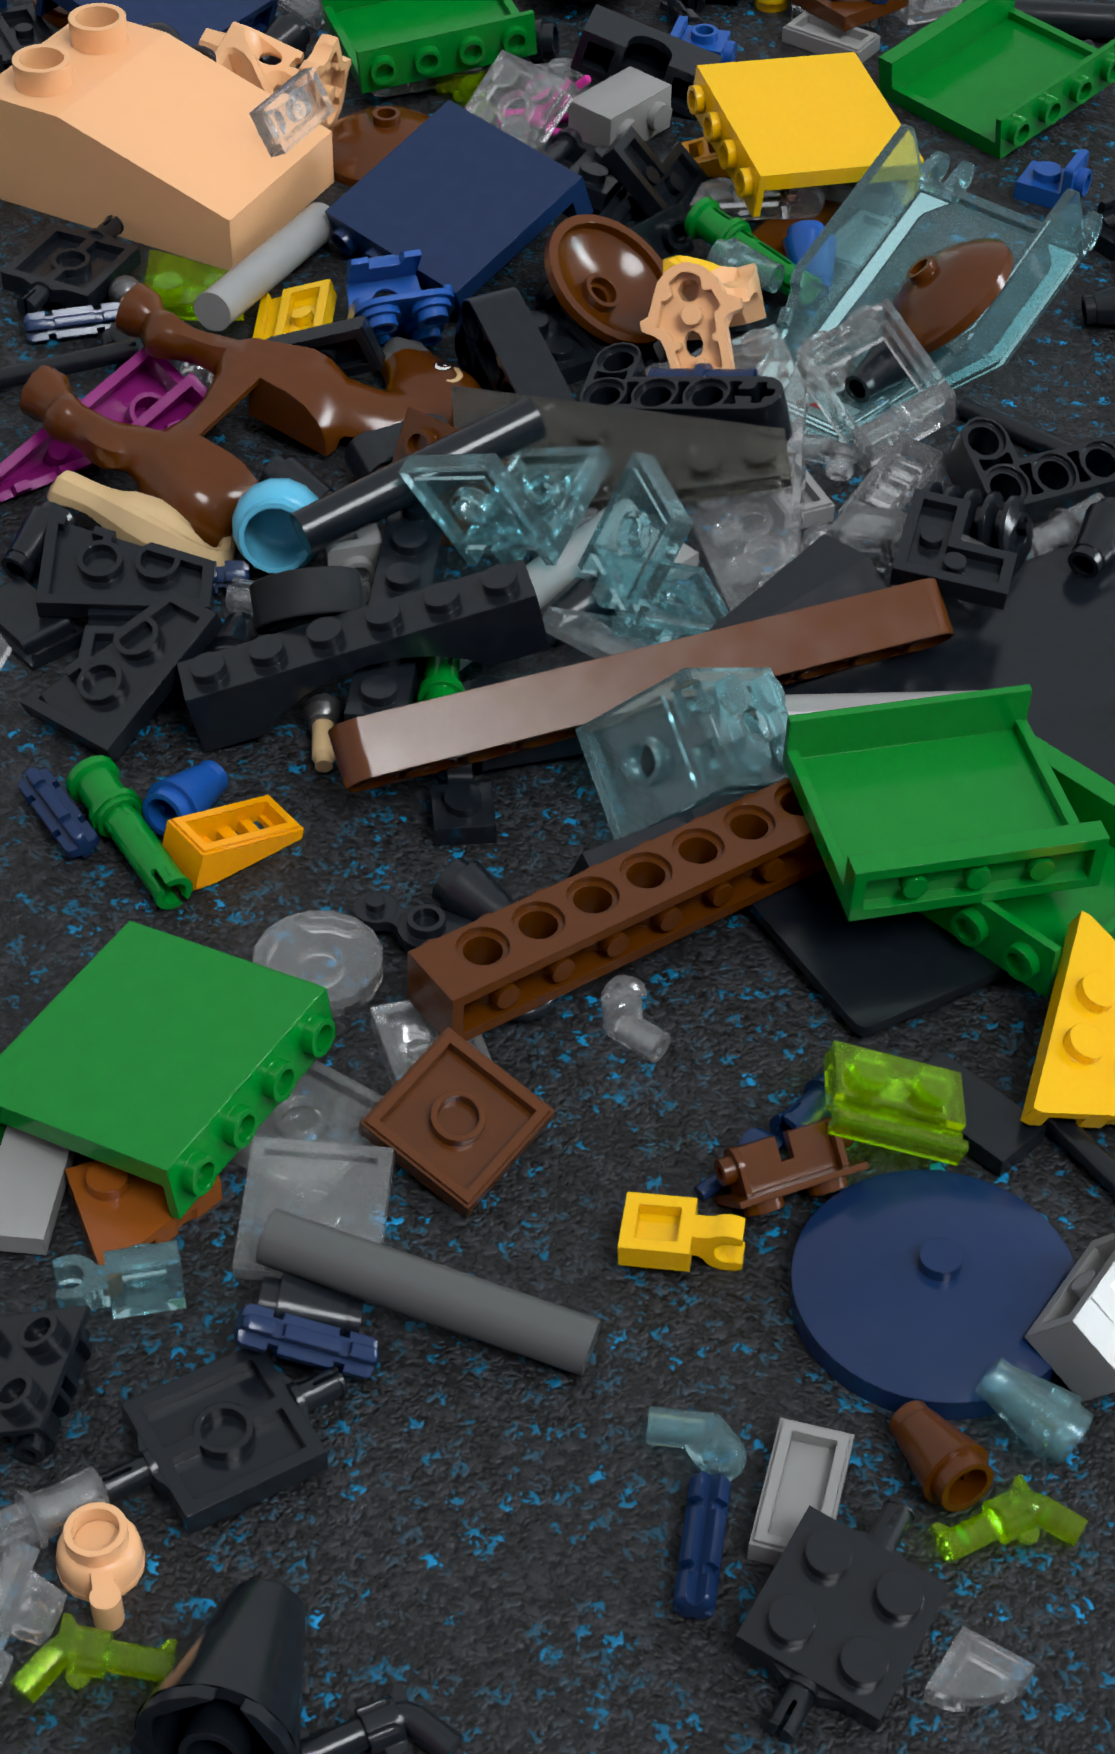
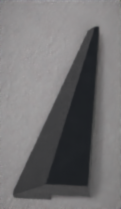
(816, 576)

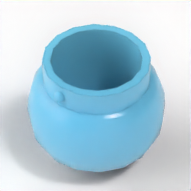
(264, 525)

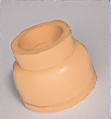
(100, 1560)

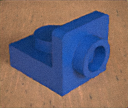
(1046, 181)

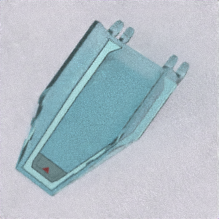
(908, 213)

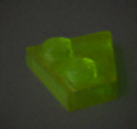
(180, 282)

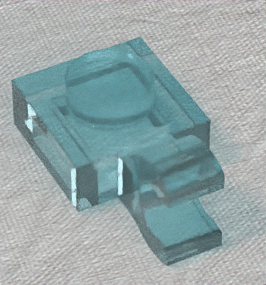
(131, 1281)

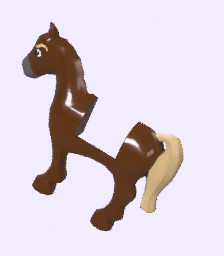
(191, 483)

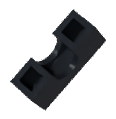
(616, 42)

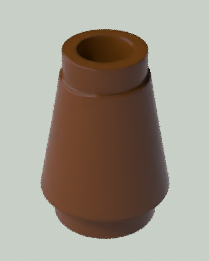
(941, 1457)

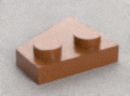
(126, 1209)

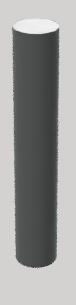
(428, 1291)

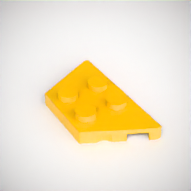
(1077, 1044)

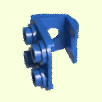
(406, 313)

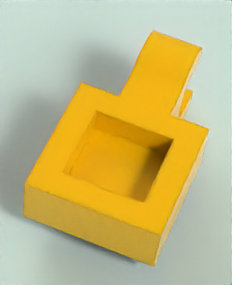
(667, 1231)

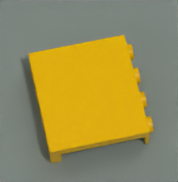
(791, 121)

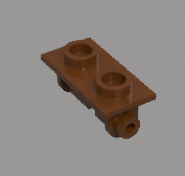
(762, 1179)

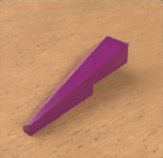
(137, 393)

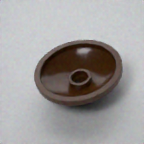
(368, 137)
(603, 277)
(952, 289)

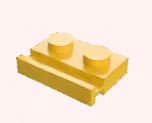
(296, 309)

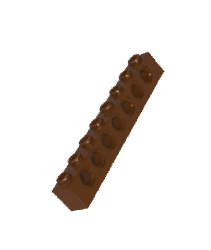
(612, 913)

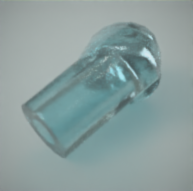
(702, 1436)

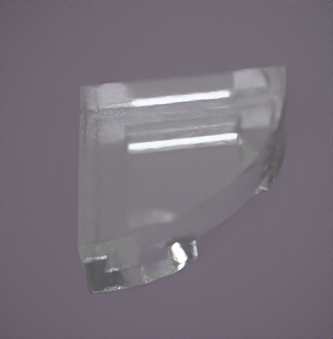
(977, 1674)

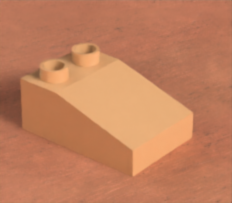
(149, 134)

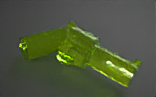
(460, 84)
(1009, 1517)
(90, 1654)

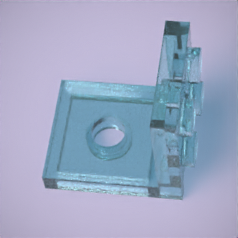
(508, 508)
(636, 556)
(708, 737)

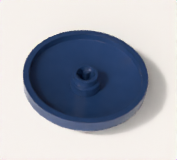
(923, 1286)

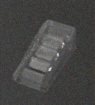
(897, 474)

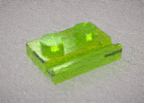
(895, 1103)

